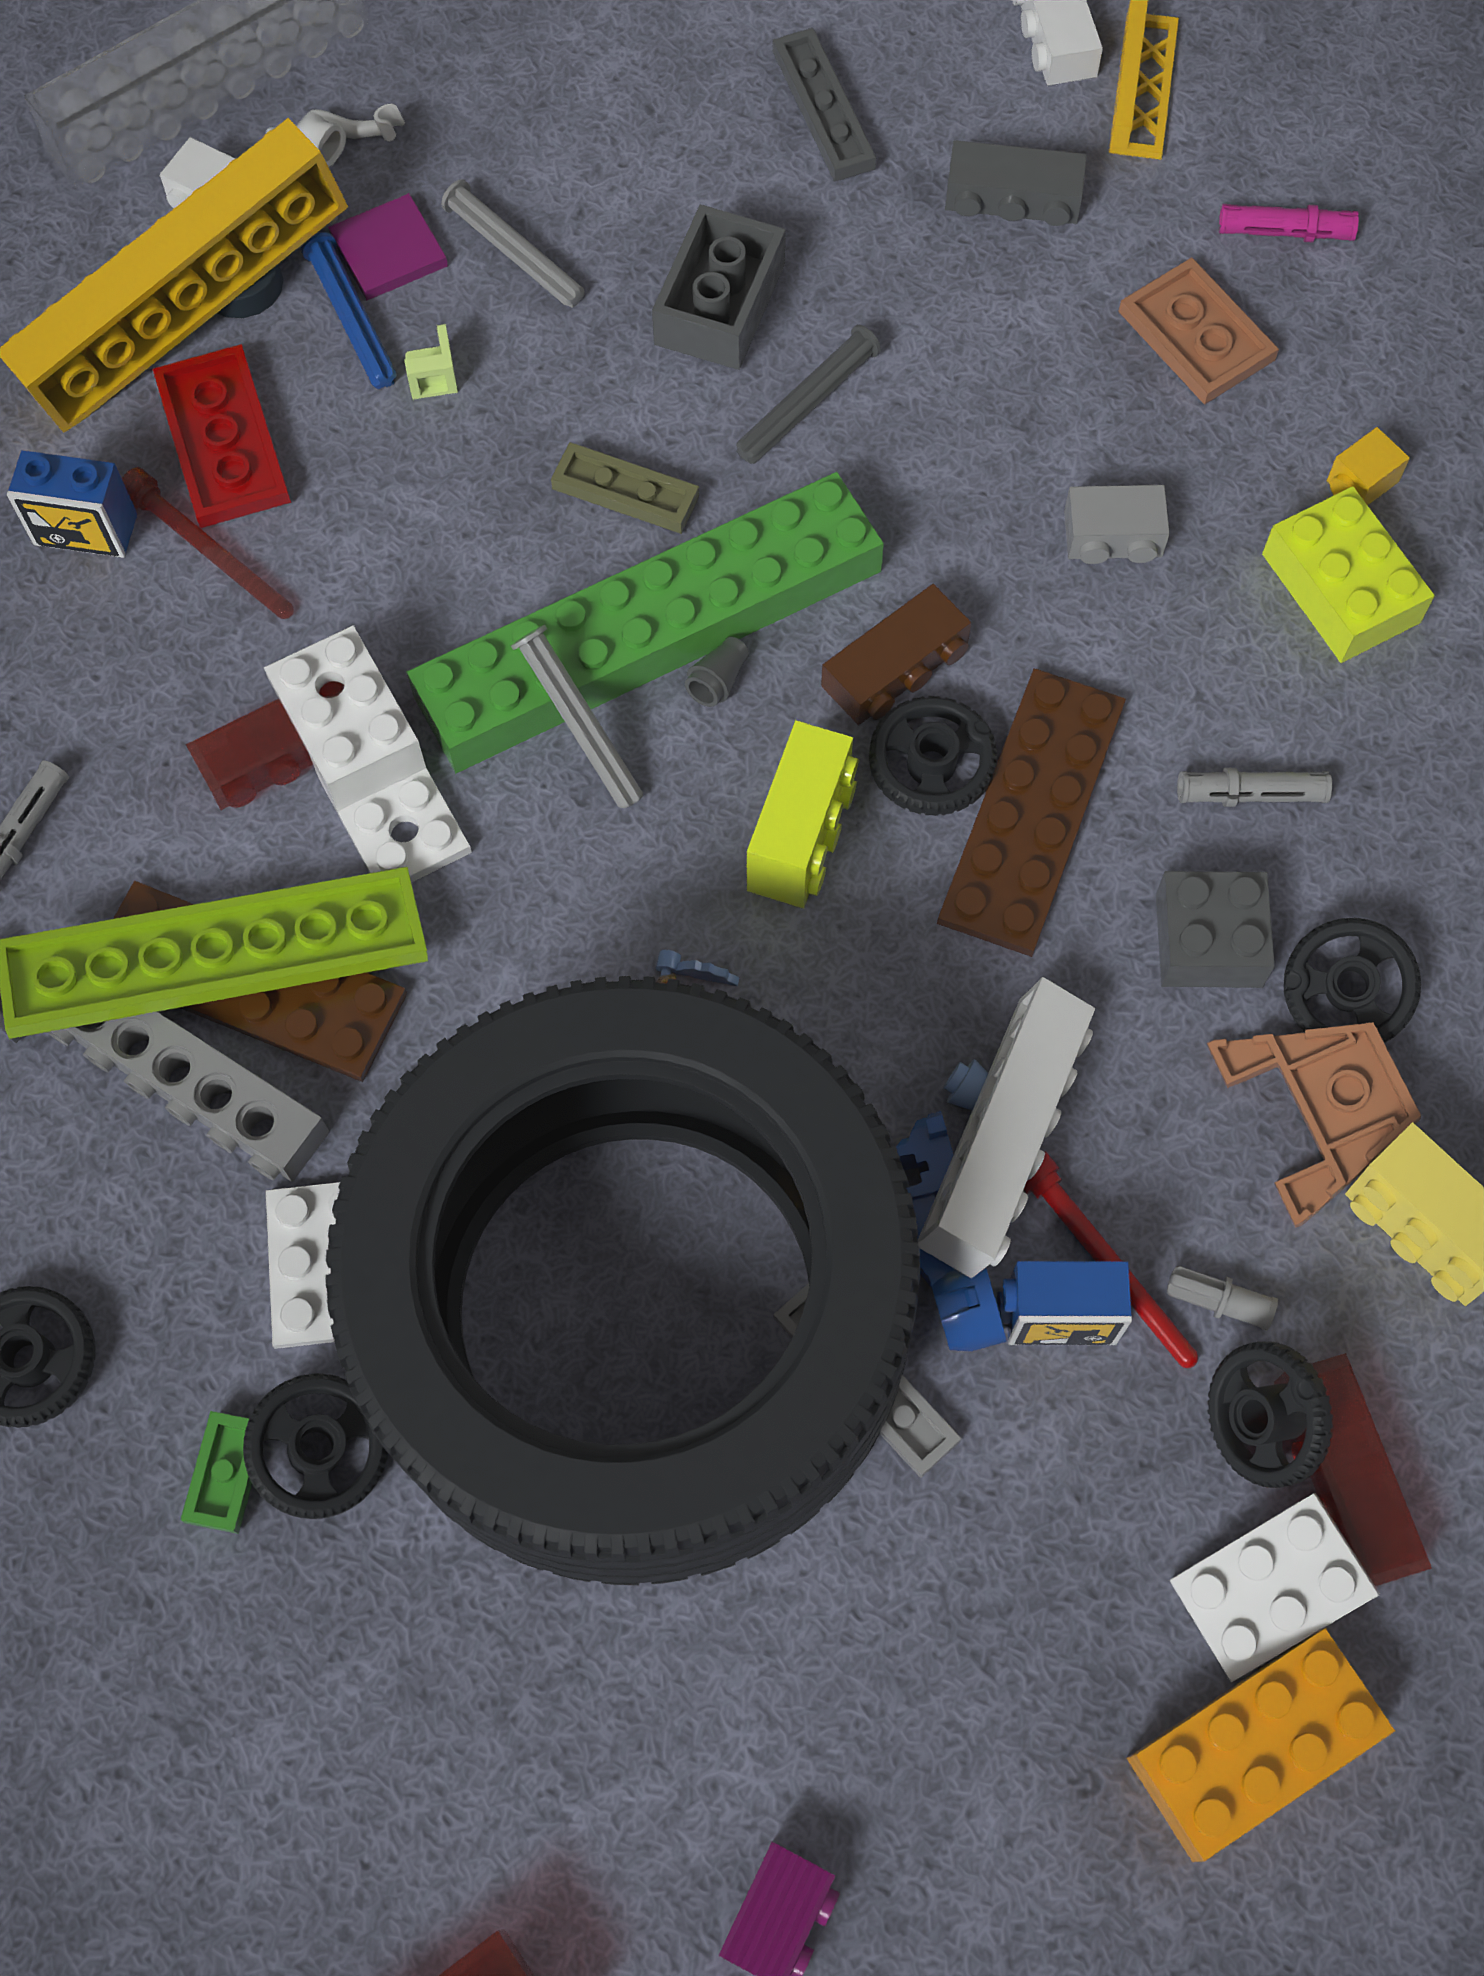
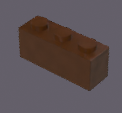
(896, 655)

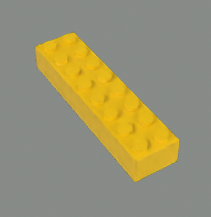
(175, 276)

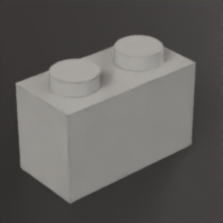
(1116, 523)

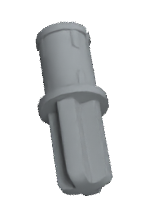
(1222, 1297)

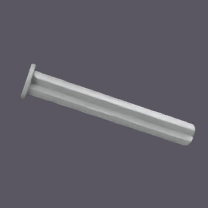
(511, 243)
(579, 717)

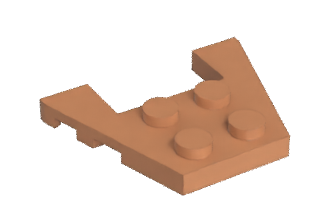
(1344, 1093)

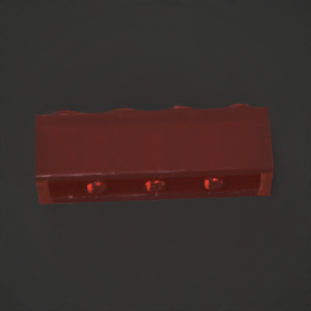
(253, 753)
(1360, 1483)

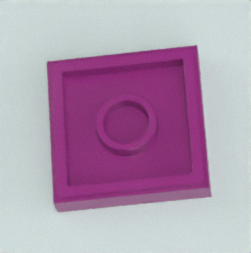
(388, 246)

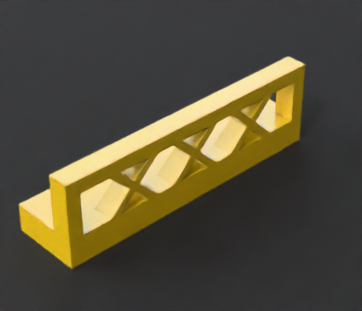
(1130, 76)

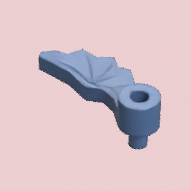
(669, 963)

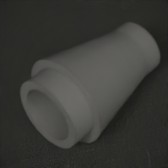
(715, 674)

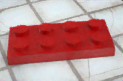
(221, 436)

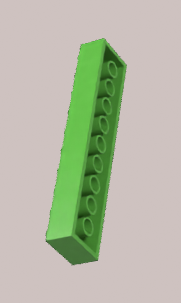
(650, 618)

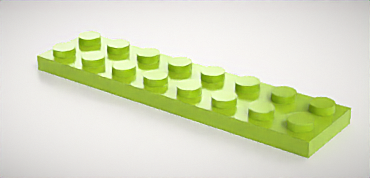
(208, 952)

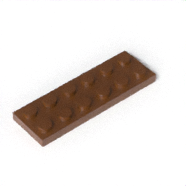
(1031, 812)
(325, 1021)

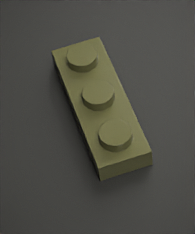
(625, 487)

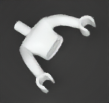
(330, 131)

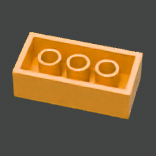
(1260, 1745)

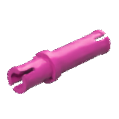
(1281, 221)

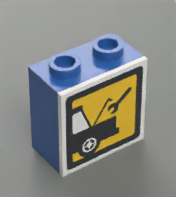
(72, 503)
(1066, 1303)

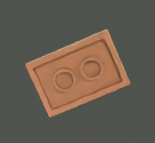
(1198, 330)

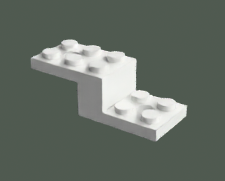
(367, 756)

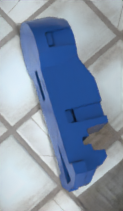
(964, 1303)

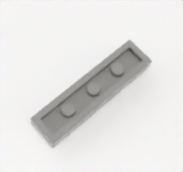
(913, 1424)

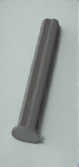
(808, 394)

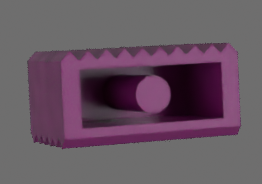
(779, 1915)

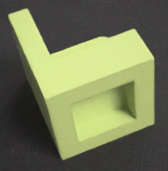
(431, 369)

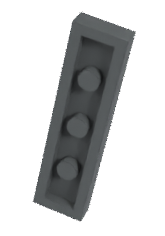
(824, 104)

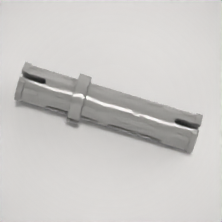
(47, 782)
(1237, 786)

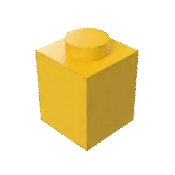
(1369, 466)

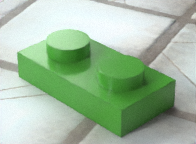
(220, 1477)

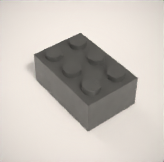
(719, 287)

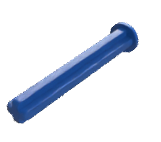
(322, 254)

